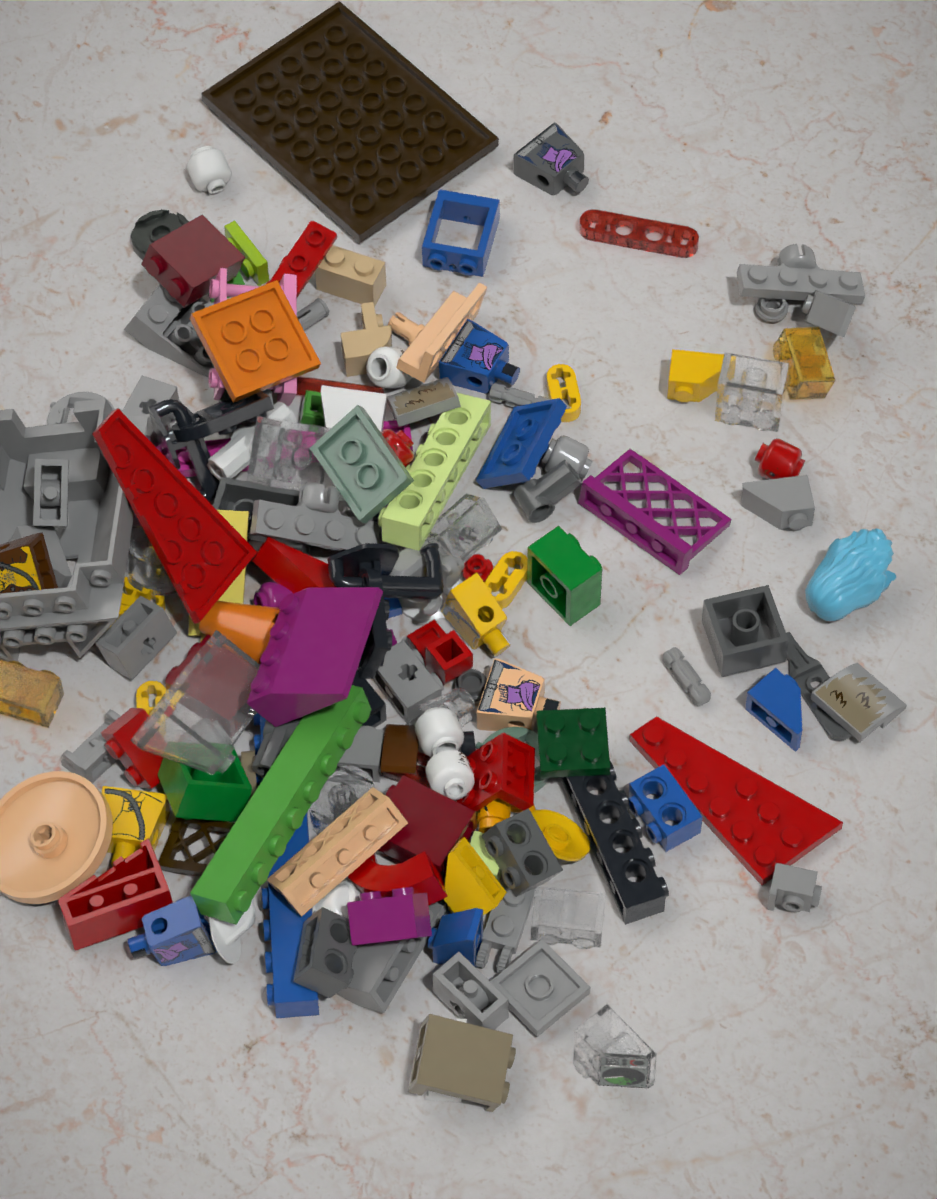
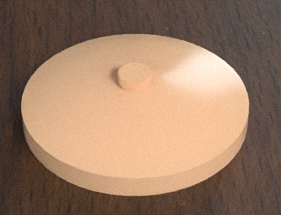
(51, 836)

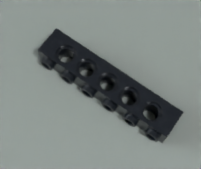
(633, 899)

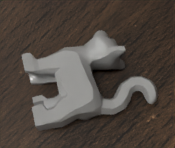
(413, 563)

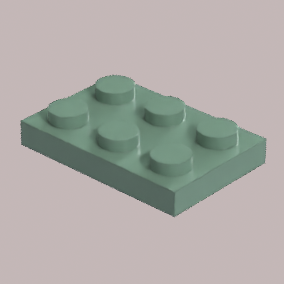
(361, 464)

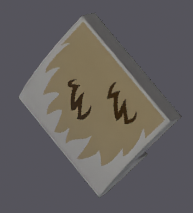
(423, 401)
(858, 701)

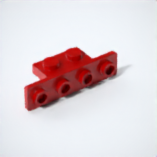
(306, 254)

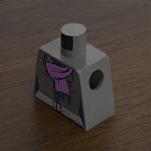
(551, 162)

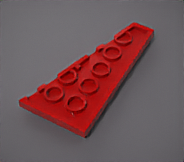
(186, 531)
(743, 809)

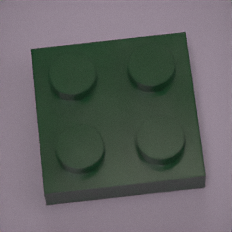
(573, 742)

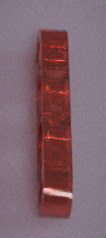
(637, 238)

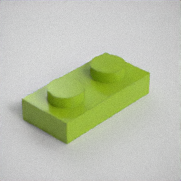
(254, 263)

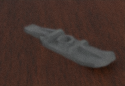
(807, 670)

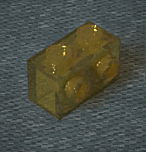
(809, 365)
(29, 693)

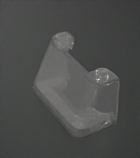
(203, 709)

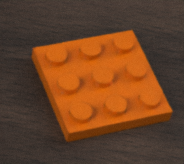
(255, 341)

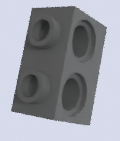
(529, 850)
(325, 953)

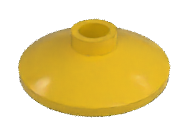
(563, 835)

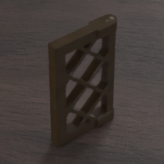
(177, 842)

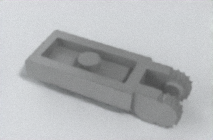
(505, 927)

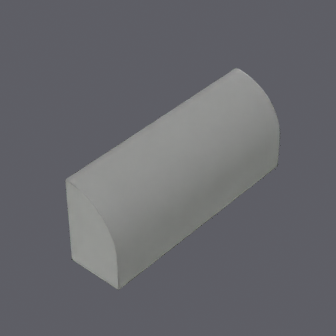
(384, 966)

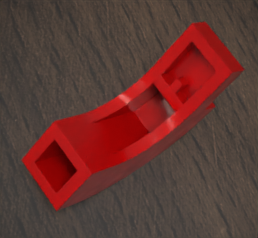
(415, 872)

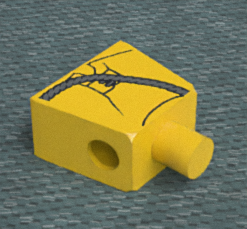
(476, 615)
(135, 818)

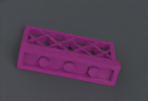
(638, 523)

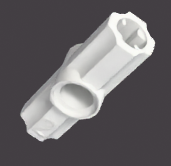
(237, 452)

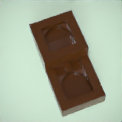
(400, 749)

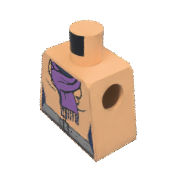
(512, 698)

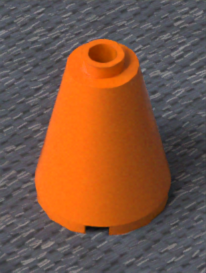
(242, 624)

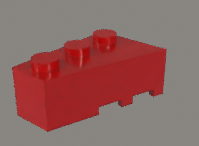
(116, 899)

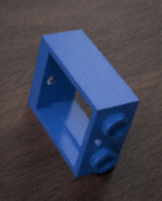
(464, 209)

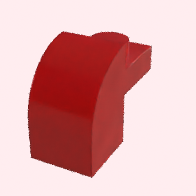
(441, 652)

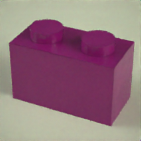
(389, 918)

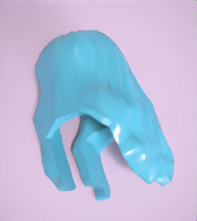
(851, 575)

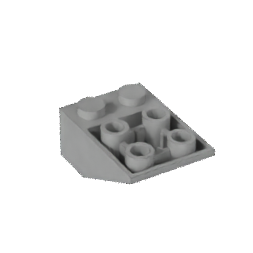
(167, 330)

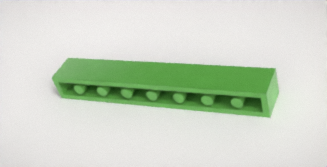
(278, 808)

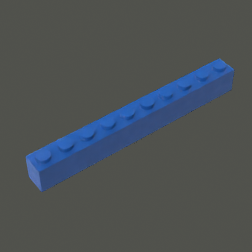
(285, 930)

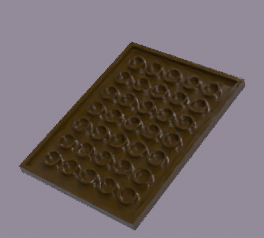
(350, 121)

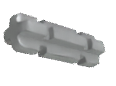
(513, 396)
(686, 676)

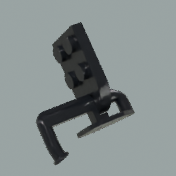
(193, 427)
(370, 567)

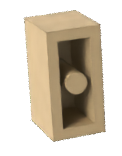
(351, 276)

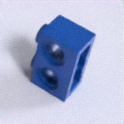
(671, 805)

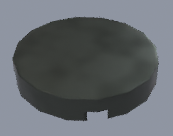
(153, 227)

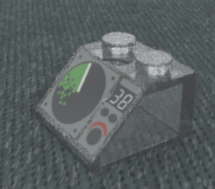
(613, 1052)

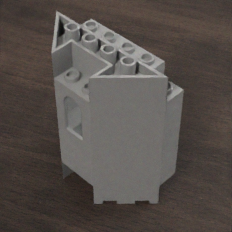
(96, 530)

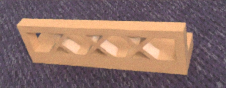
(437, 335)
(338, 850)

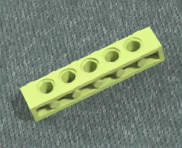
(436, 472)

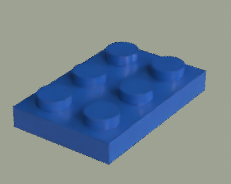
(521, 443)

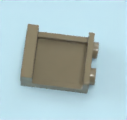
(462, 1061)

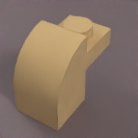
(361, 343)

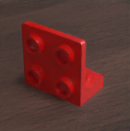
(502, 771)

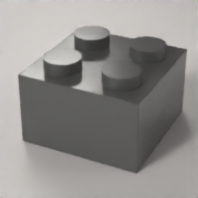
(745, 630)

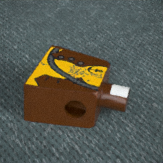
(26, 565)

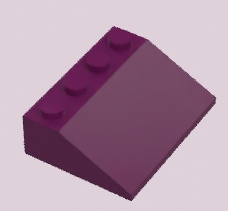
(313, 651)

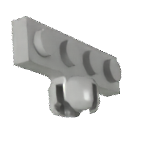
(798, 277)
(313, 521)

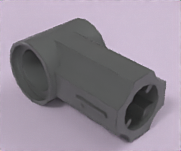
(540, 495)
(272, 744)

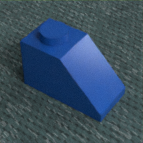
(777, 705)
(457, 933)

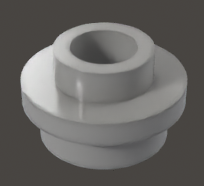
(772, 315)

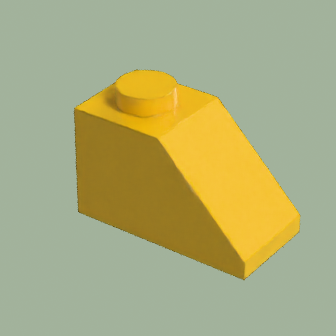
(693, 375)
(470, 881)

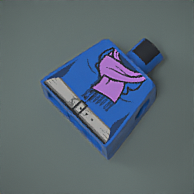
(477, 359)
(174, 934)

